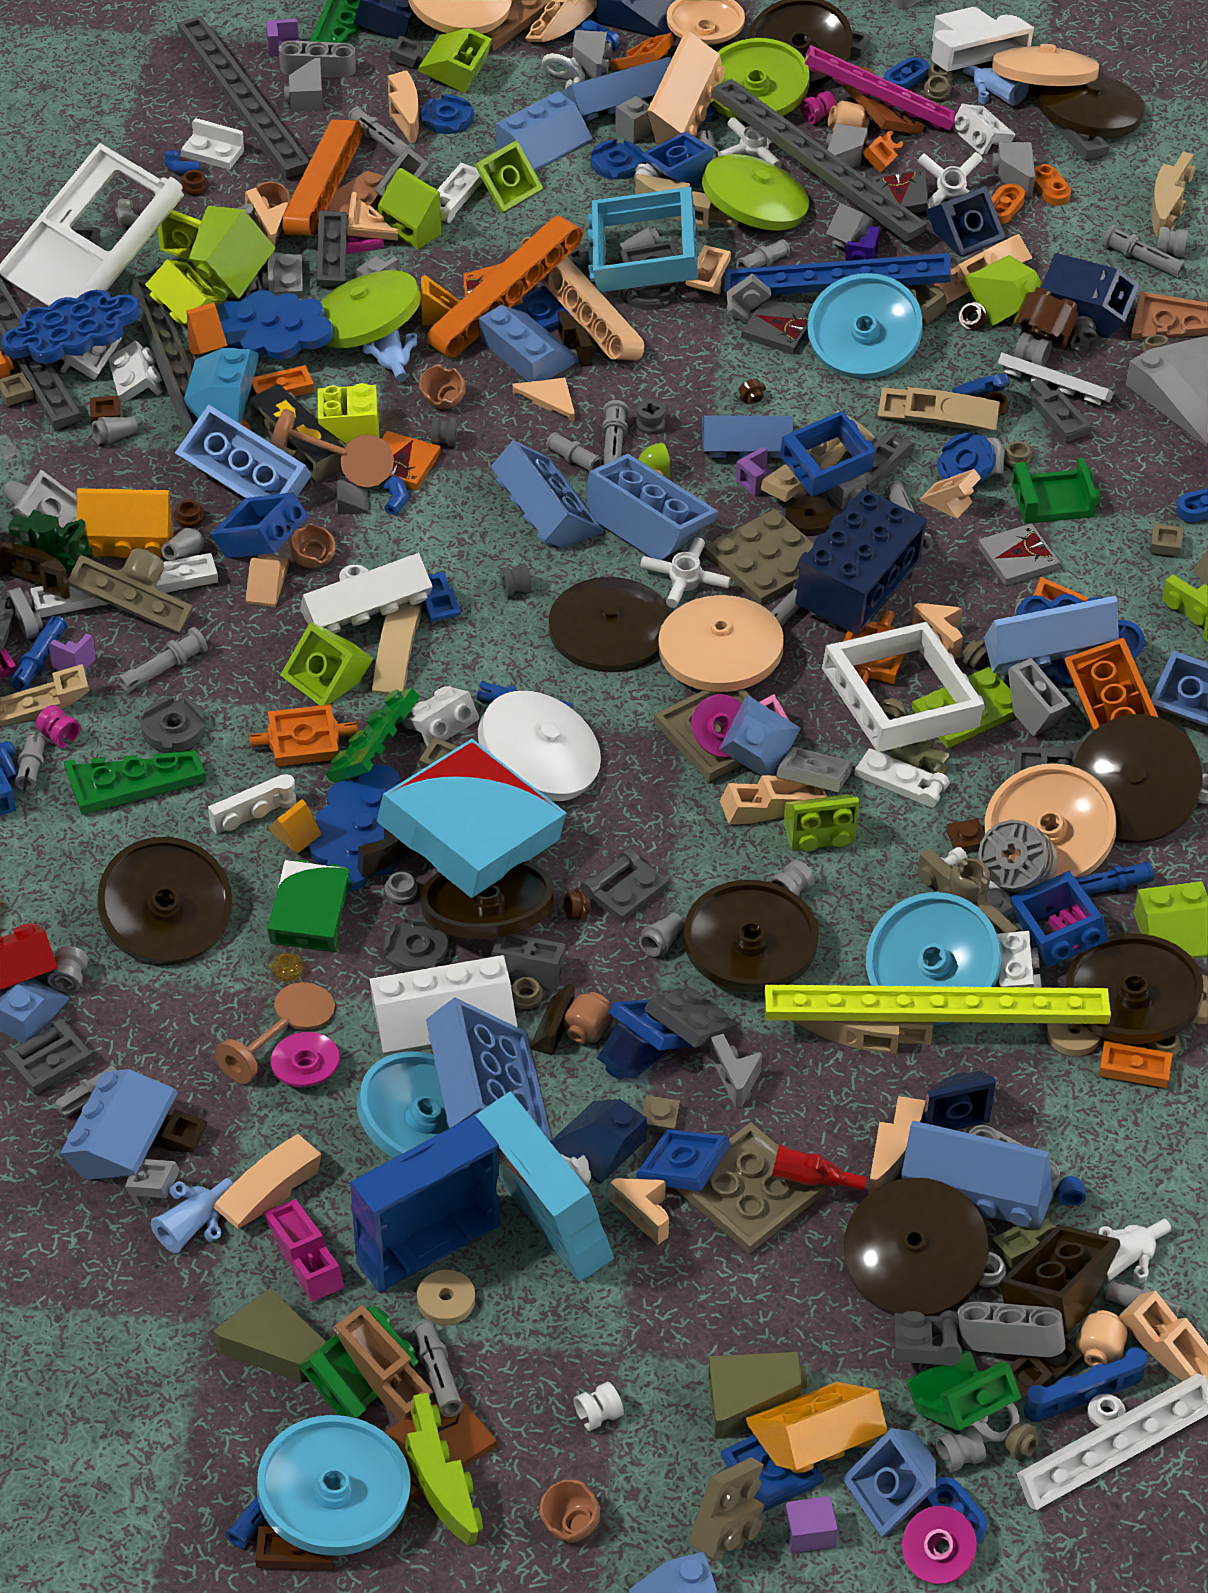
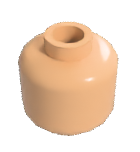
(848, 114)
(1101, 1338)

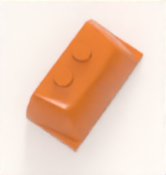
(1109, 683)

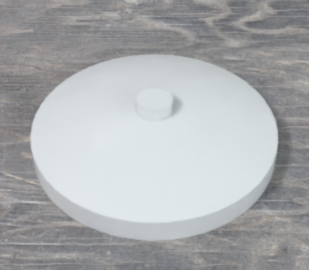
(541, 743)

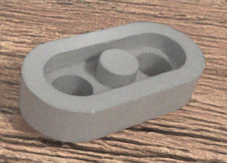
(22, 607)

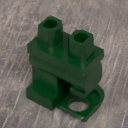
(48, 536)

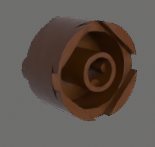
(1046, 317)

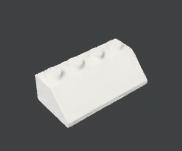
(367, 594)
(409, 998)

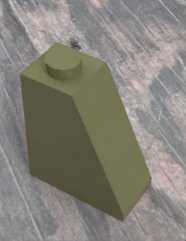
(268, 1337)
(750, 1385)

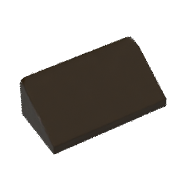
(552, 1024)

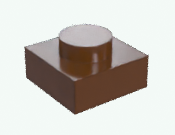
(104, 407)
(965, 834)

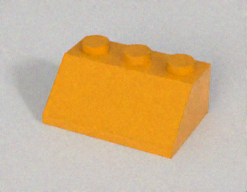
(125, 520)
(819, 1425)

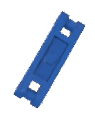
(1079, 1390)

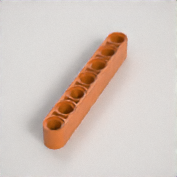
(322, 177)
(512, 278)

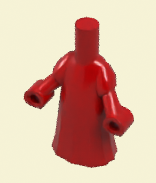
(812, 1170)

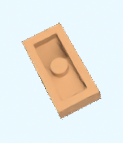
(266, 218)
(711, 267)
(952, 493)
(266, 579)
(944, 622)
(640, 1202)

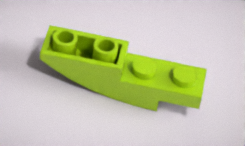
(1187, 600)
(442, 1483)

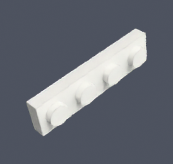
(1067, 384)

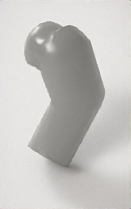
(124, 212)

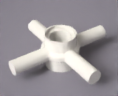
(751, 143)
(951, 173)
(685, 572)

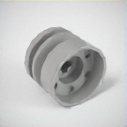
(1034, 866)

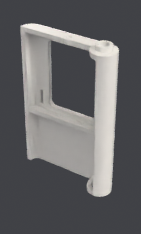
(60, 263)

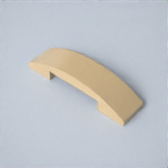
(395, 648)
(27, 705)

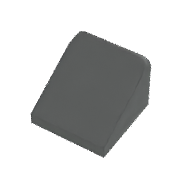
(351, 498)

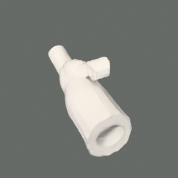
(1135, 1244)

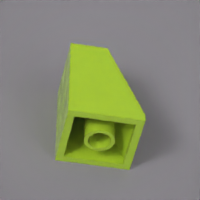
(229, 250)

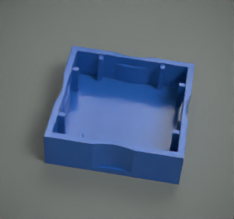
(426, 1203)

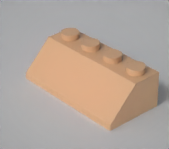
(685, 89)

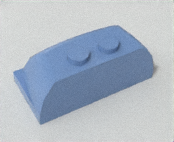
(645, 507)

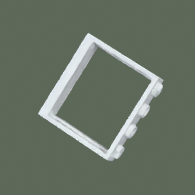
(914, 728)

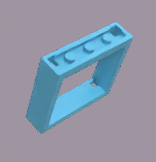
(636, 209)

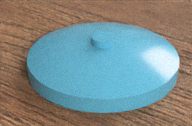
(865, 326)
(934, 943)
(401, 1102)
(333, 1485)

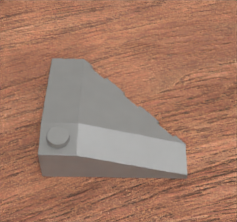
(1175, 383)

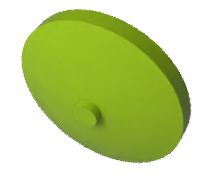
(768, 71)
(755, 192)
(370, 307)

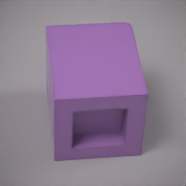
(279, 32)
(752, 471)
(72, 654)
(811, 1524)

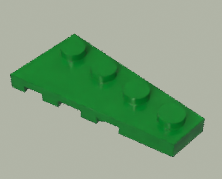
(337, 22)
(368, 741)
(118, 782)

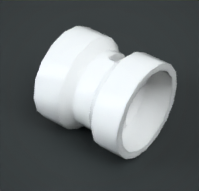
(599, 1405)

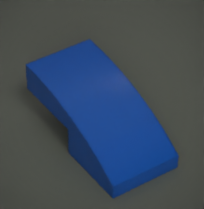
(442, 600)

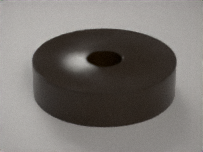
(818, 508)

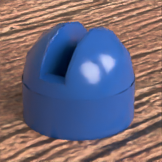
(1073, 1188)

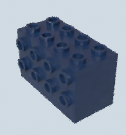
(860, 561)

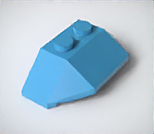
(222, 381)

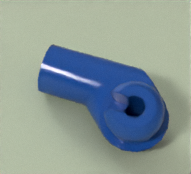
(178, 166)
(399, 494)
(8, 751)

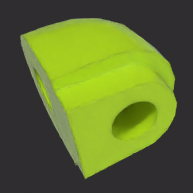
(657, 458)

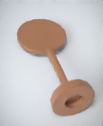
(364, 460)
(298, 1006)

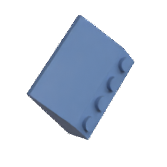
(481, 1062)

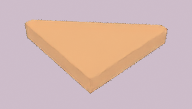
(367, 222)
(548, 394)

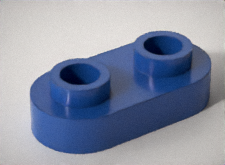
(908, 72)
(1193, 506)
(961, 1502)

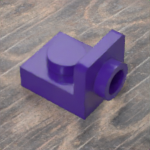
(866, 248)

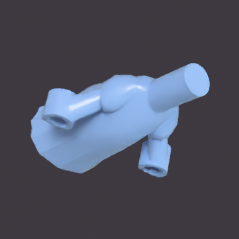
(1006, 89)
(391, 354)
(185, 1219)

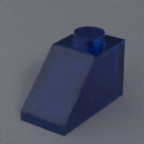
(627, 1053)

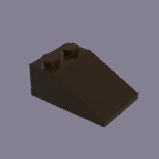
(1062, 1273)

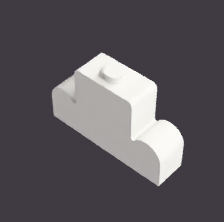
(974, 37)

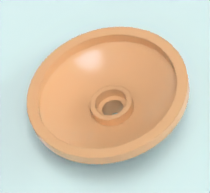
(707, 19)

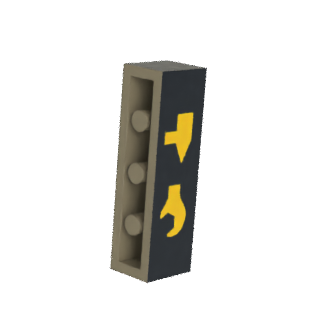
(265, 411)

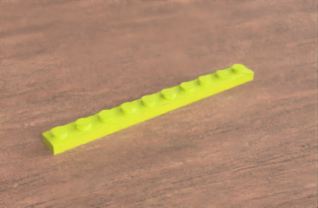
(937, 1004)

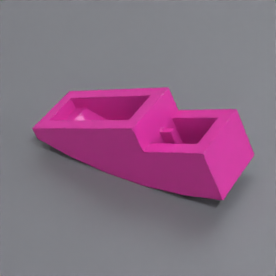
(304, 1250)

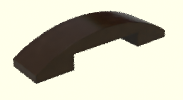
(34, 566)

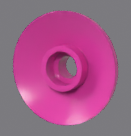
(714, 709)
(307, 1049)
(922, 1542)

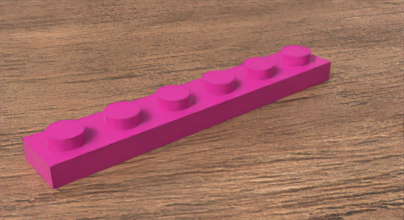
(886, 91)

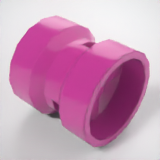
(817, 108)
(56, 725)

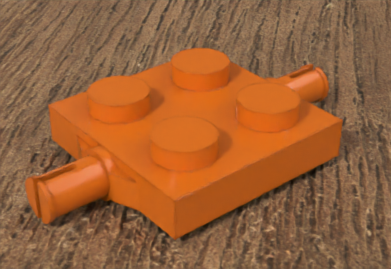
(882, 669)
(303, 735)

